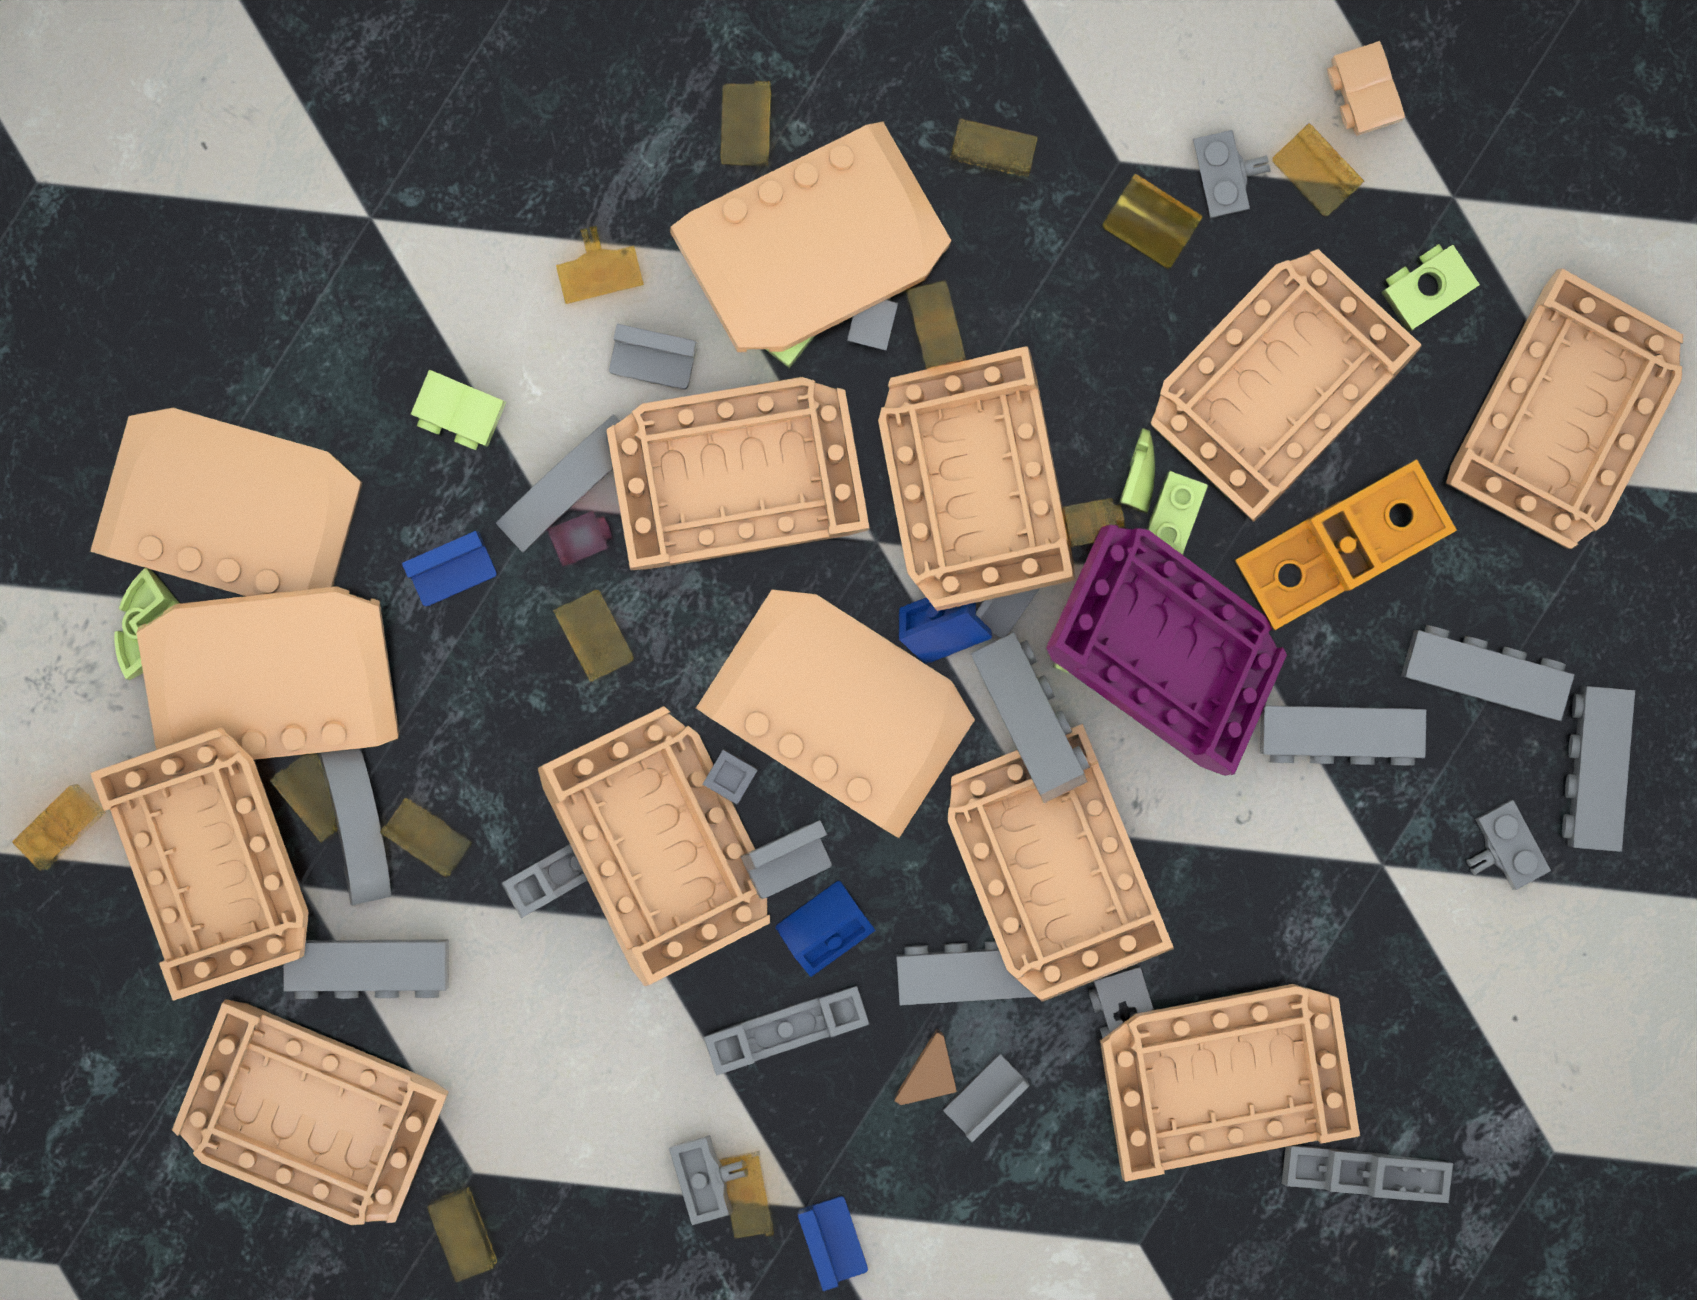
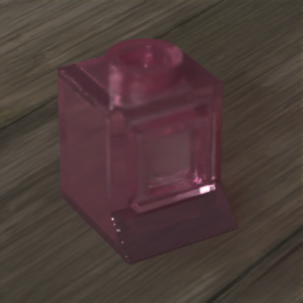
(580, 538)

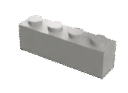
(1488, 674)
(1029, 716)
(1343, 732)
(1600, 768)
(369, 966)
(955, 975)

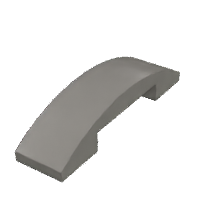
(559, 489)
(357, 825)
(544, 881)
(786, 1029)

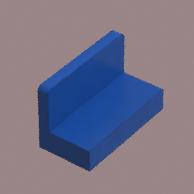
(450, 568)
(940, 633)
(824, 928)
(832, 1241)

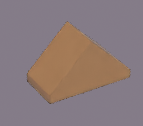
(930, 1074)

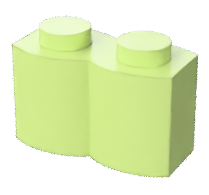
(457, 409)

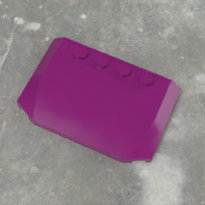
(1168, 646)

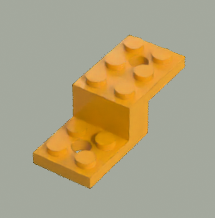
(1345, 545)

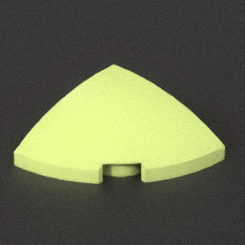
(1141, 476)
(143, 603)

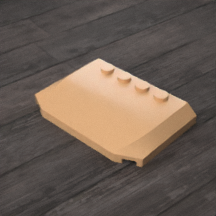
(813, 241)
(1280, 380)
(1570, 411)
(736, 472)
(975, 480)
(226, 505)
(272, 672)
(839, 707)
(656, 843)
(206, 861)
(1054, 874)
(1228, 1079)
(308, 1116)

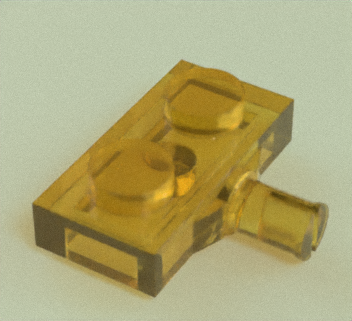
(598, 270)

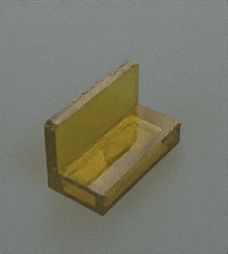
(746, 124)
(993, 147)
(1317, 170)
(1152, 221)
(594, 635)
(307, 794)
(426, 837)
(749, 1198)

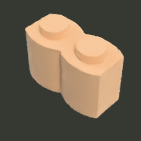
(1366, 89)

